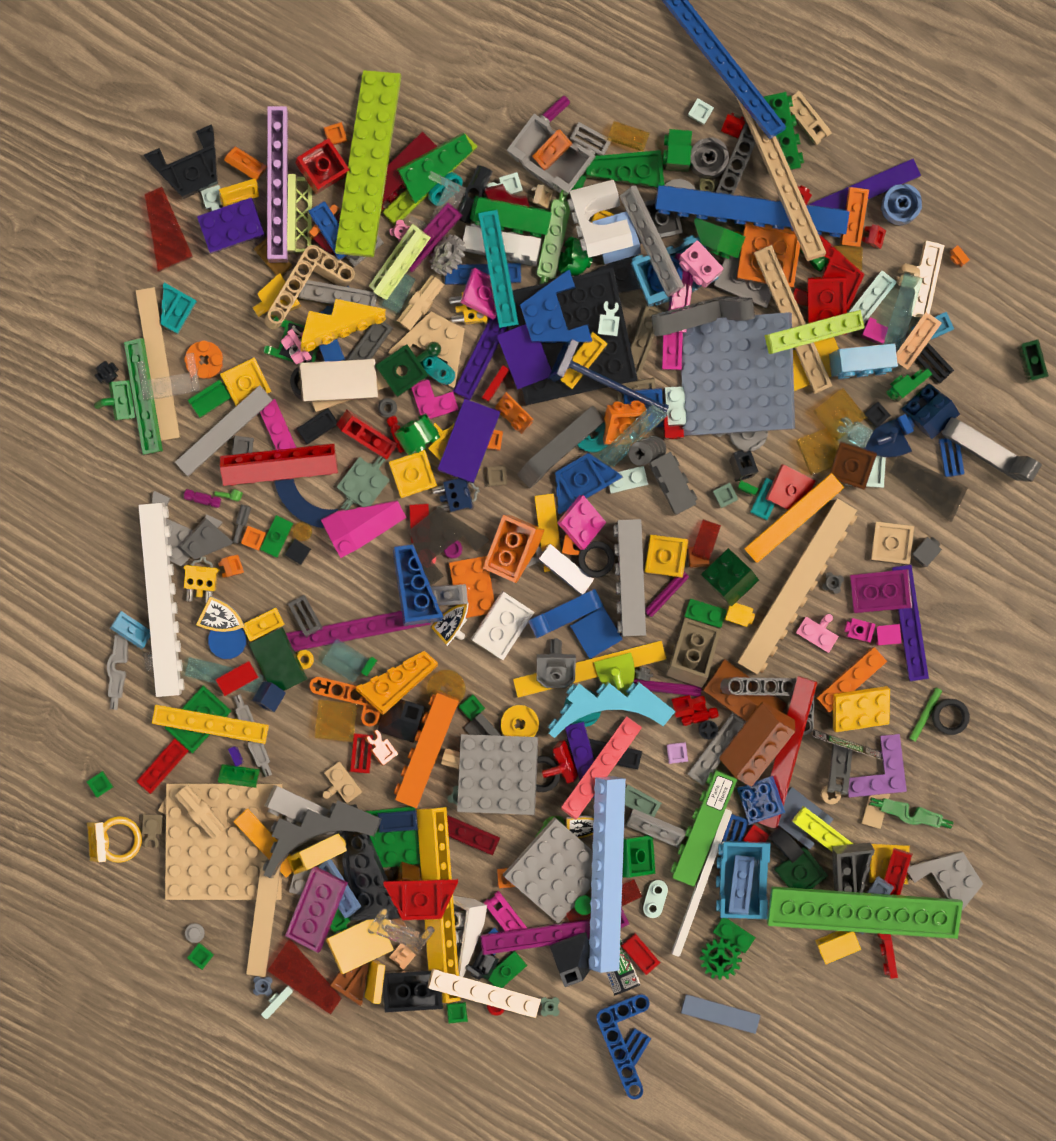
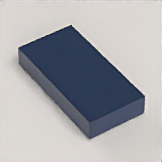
(398, 821)

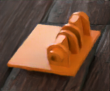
(514, 413)

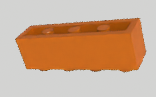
(852, 677)

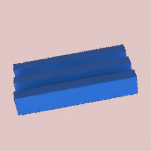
(952, 460)
(738, 819)
(641, 1036)

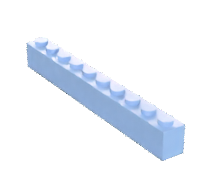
(607, 874)

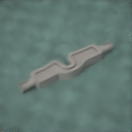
(117, 677)
(257, 749)

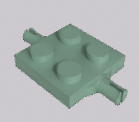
(363, 483)

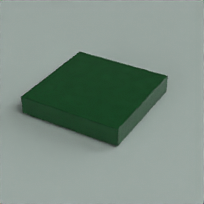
(803, 873)

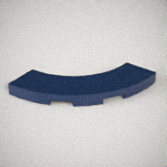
(299, 506)

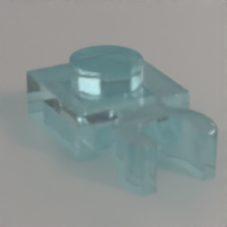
(857, 432)

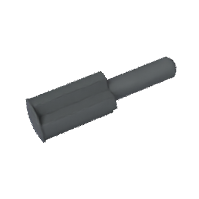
(242, 519)

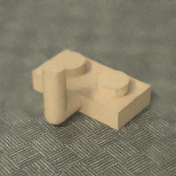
(342, 783)

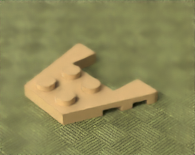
(436, 329)

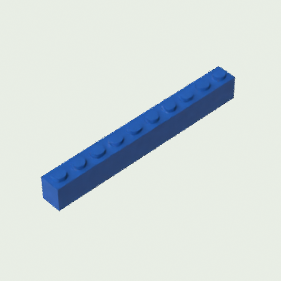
(744, 209)

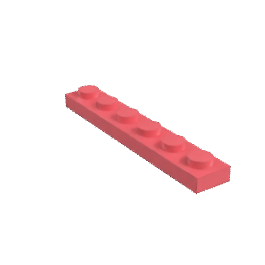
(601, 767)

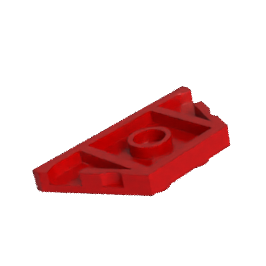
(421, 897)

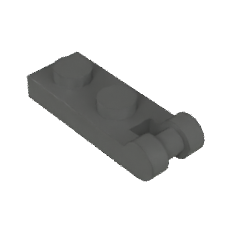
(840, 769)

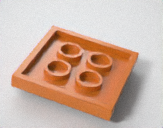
(785, 247)

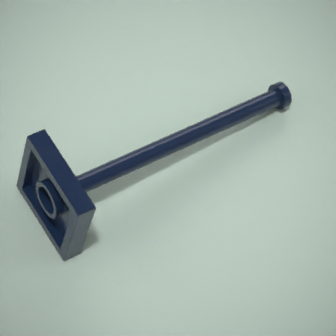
(565, 361)

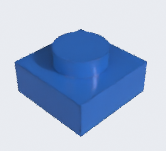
(906, 424)

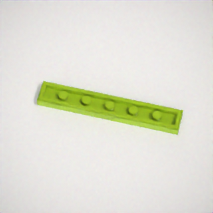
(404, 205)
(814, 331)

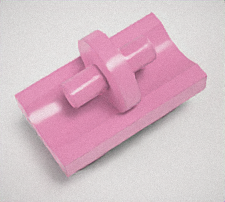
(292, 339)

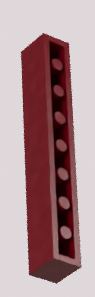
(393, 183)

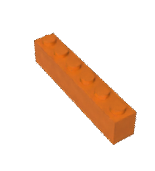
(427, 749)

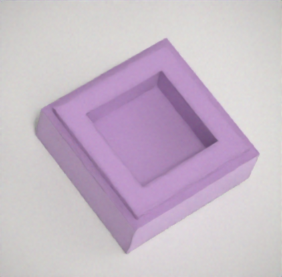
(677, 753)

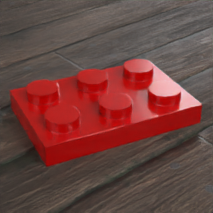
(826, 297)

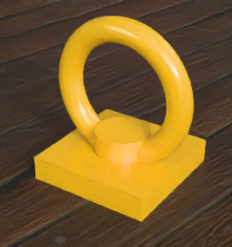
(99, 840)

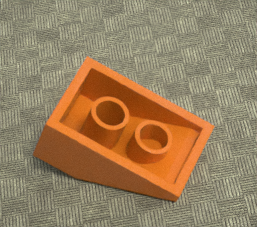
(513, 547)

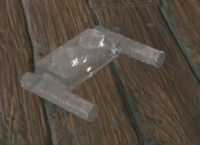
(452, 193)
(169, 385)
(399, 933)

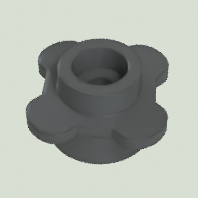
(837, 579)

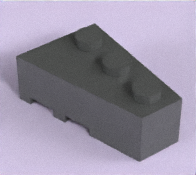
(673, 483)
(851, 866)

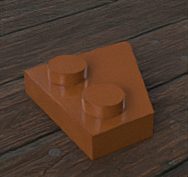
(352, 983)

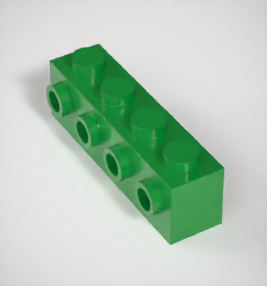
(787, 139)
(514, 216)

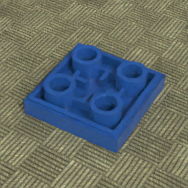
(761, 800)

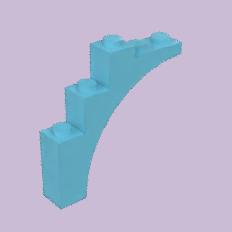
(609, 698)

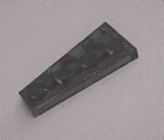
(935, 489)

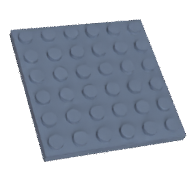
(734, 380)

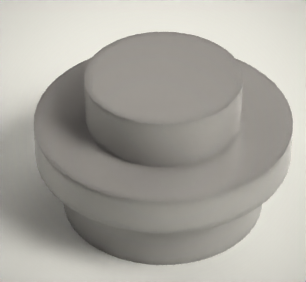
(194, 933)

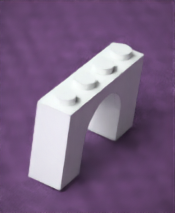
(598, 238)

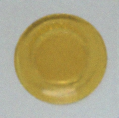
(302, 531)

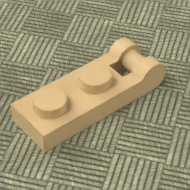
(808, 118)

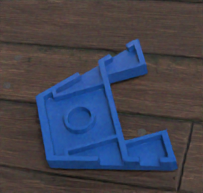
(545, 316)

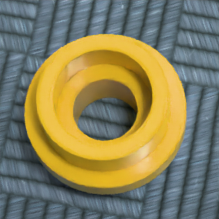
(300, 654)

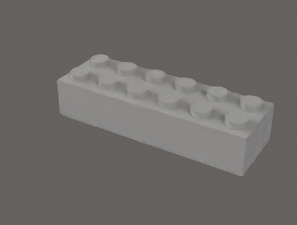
(630, 578)

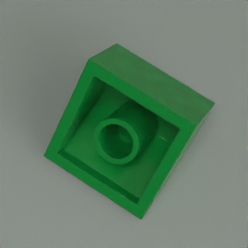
(719, 239)
(638, 856)

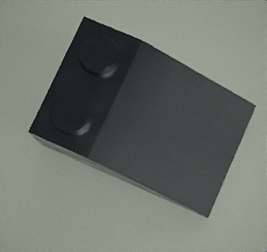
(409, 992)

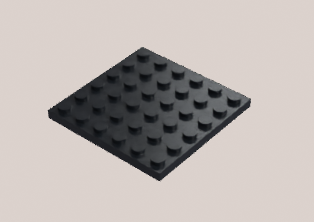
(580, 308)

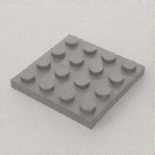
(497, 774)
(553, 870)

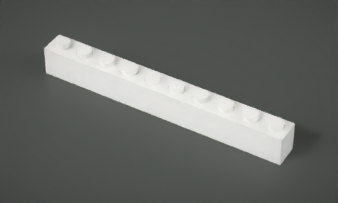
(160, 599)

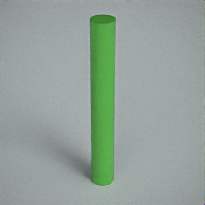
(925, 714)

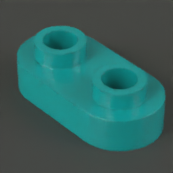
(438, 188)
(437, 368)

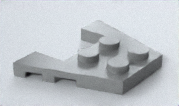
(178, 532)
(952, 874)

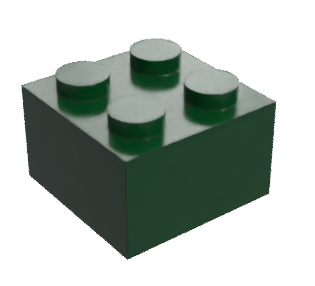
(730, 577)

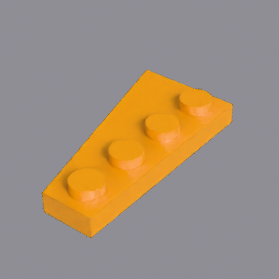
(394, 684)

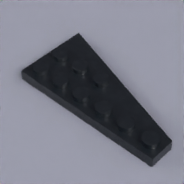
(365, 876)

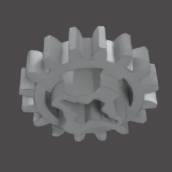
(447, 255)

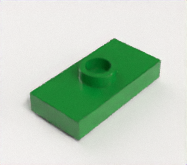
(276, 536)
(238, 776)
(507, 970)

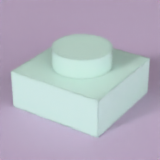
(700, 111)

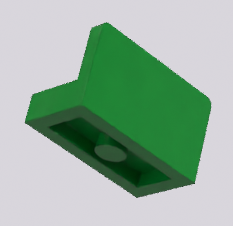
(210, 398)

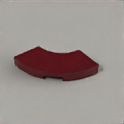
(501, 194)

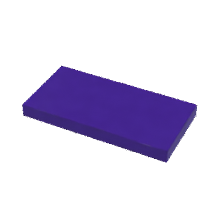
(469, 441)

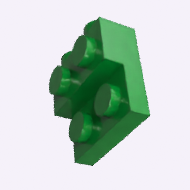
(904, 385)

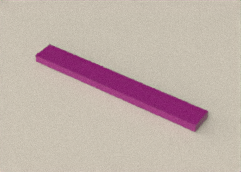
(350, 630)

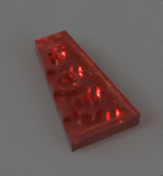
(167, 236)
(300, 974)

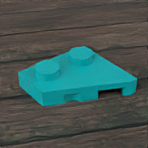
(175, 308)

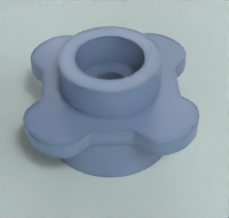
(258, 989)

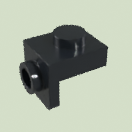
(483, 966)

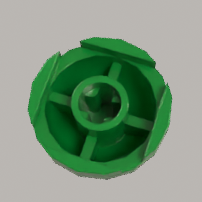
(574, 258)

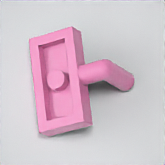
(818, 633)

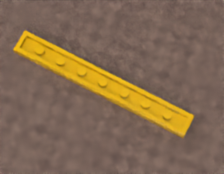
(586, 669)

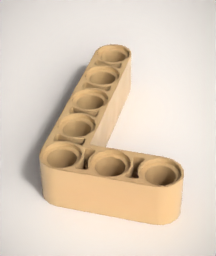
(299, 280)

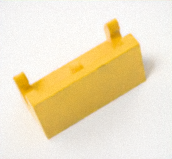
(837, 945)

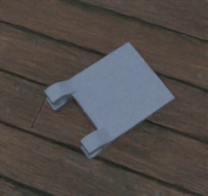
(792, 805)

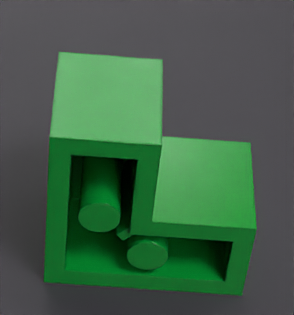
(678, 151)

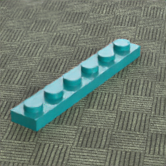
(498, 268)

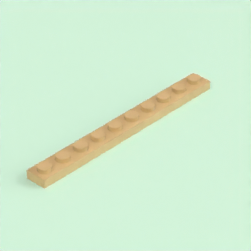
(787, 190)

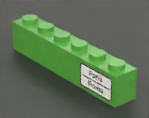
(704, 827)

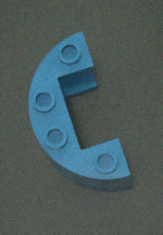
(641, 264)
(758, 901)

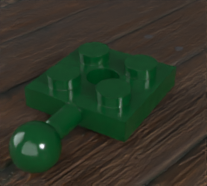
(406, 357)

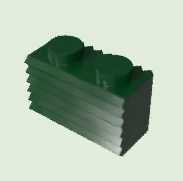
(1032, 361)

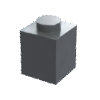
(926, 551)

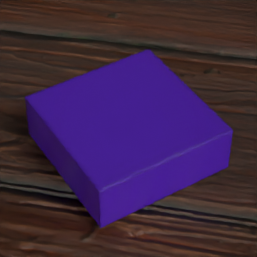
(236, 756)

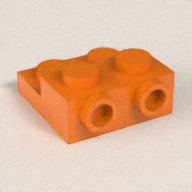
(620, 417)

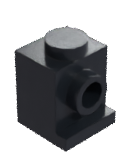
(747, 461)

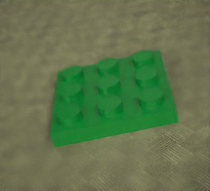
(396, 846)

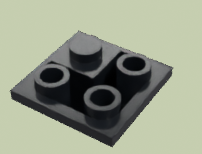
(402, 720)
(572, 958)

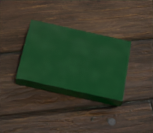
(278, 660)

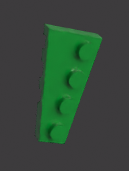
(438, 160)
(630, 168)

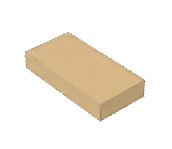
(872, 814)

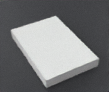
(502, 625)

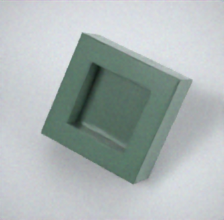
(725, 495)

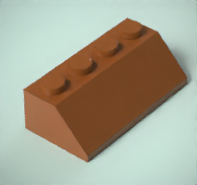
(739, 704)
(757, 743)

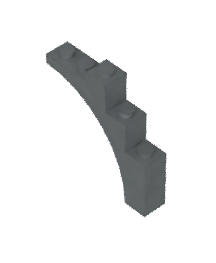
(290, 836)

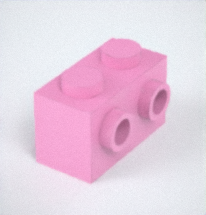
(700, 264)

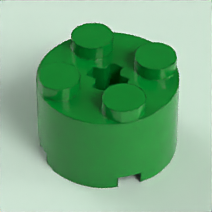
(417, 434)

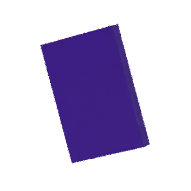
(524, 357)

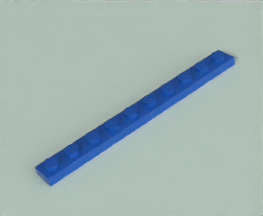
(726, 67)

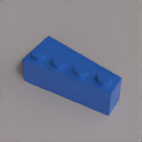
(415, 593)

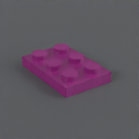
(881, 591)

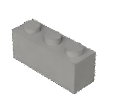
(290, 805)

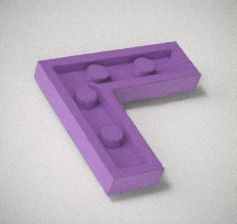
(893, 778)

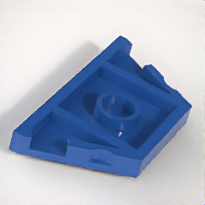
(583, 477)

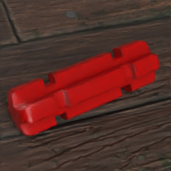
(393, 423)
(700, 716)

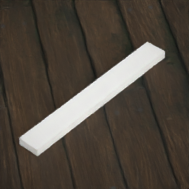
(700, 885)

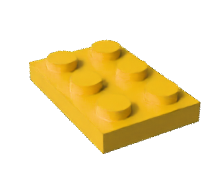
(861, 709)

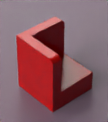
(672, 432)

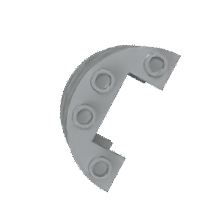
(564, 171)

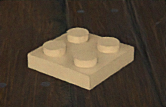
(892, 543)

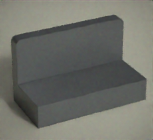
(481, 726)

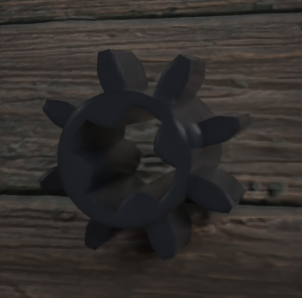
(106, 372)

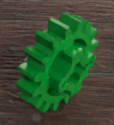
(728, 958)

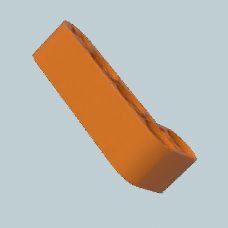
(345, 696)

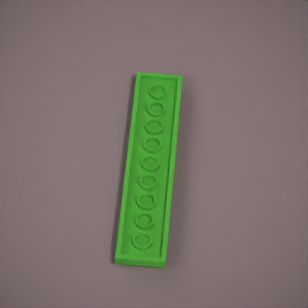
(864, 912)

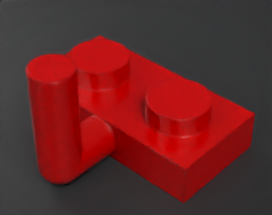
(566, 764)

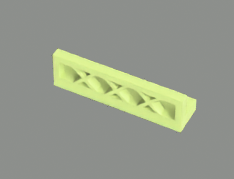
(292, 214)
(402, 263)

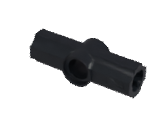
(478, 183)

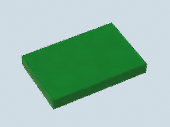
(203, 702)

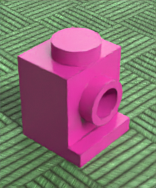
(866, 635)

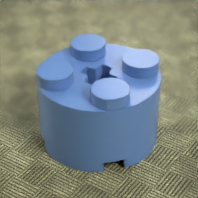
(896, 195)

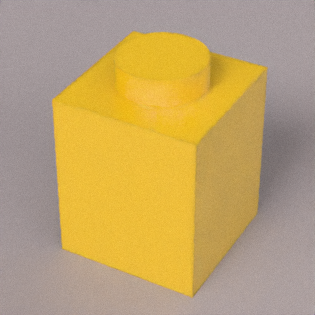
(740, 615)

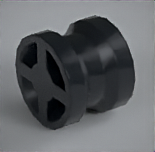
(711, 729)

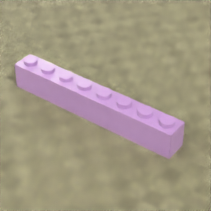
(277, 184)

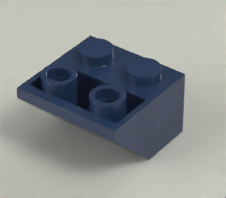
(930, 411)

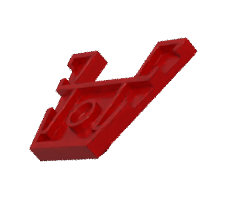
(837, 267)

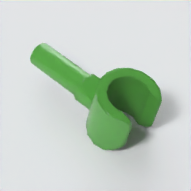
(235, 495)

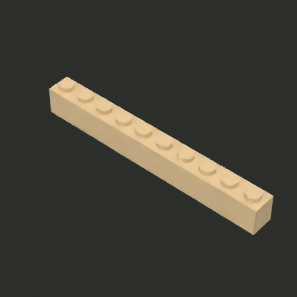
(796, 587)

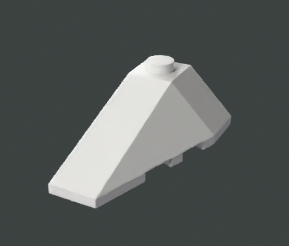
(469, 921)

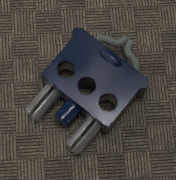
(463, 495)

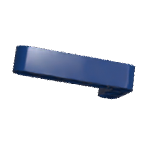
(619, 1042)

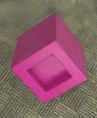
(874, 332)
(888, 634)

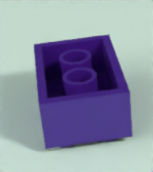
(231, 225)

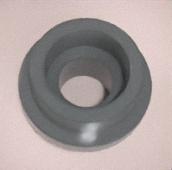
(387, 401)
(643, 673)

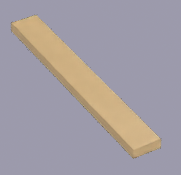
(786, 303)
(157, 360)

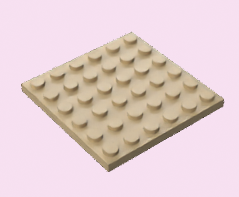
(218, 866)

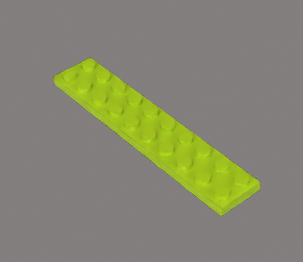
(368, 163)

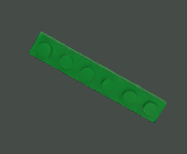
(144, 409)

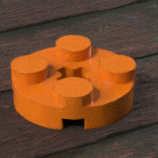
(215, 359)

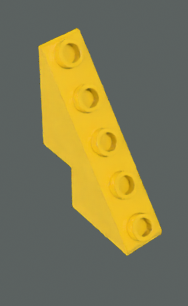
(345, 319)

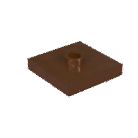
(853, 465)

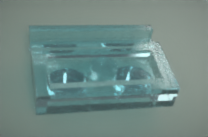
(345, 660)

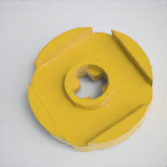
(522, 713)

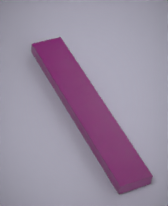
(532, 937)

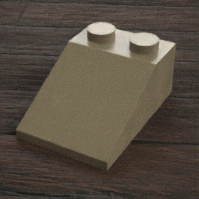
(693, 652)

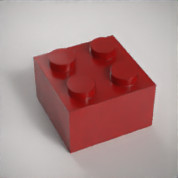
(322, 166)

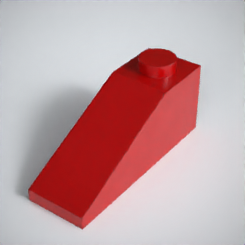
(366, 434)

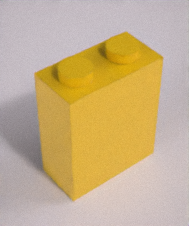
(317, 853)

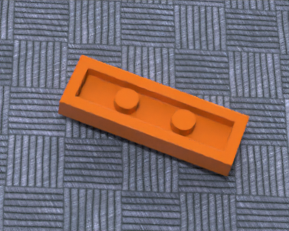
(857, 205)

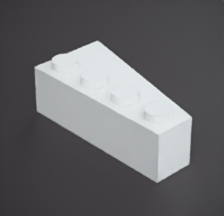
(517, 247)

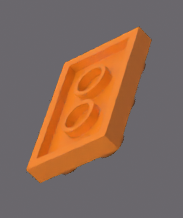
(477, 582)

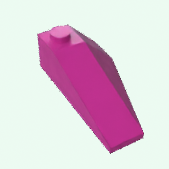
(359, 526)

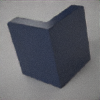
(269, 696)

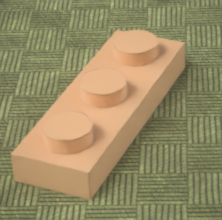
(917, 340)

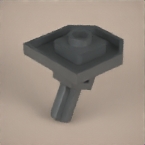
(556, 669)

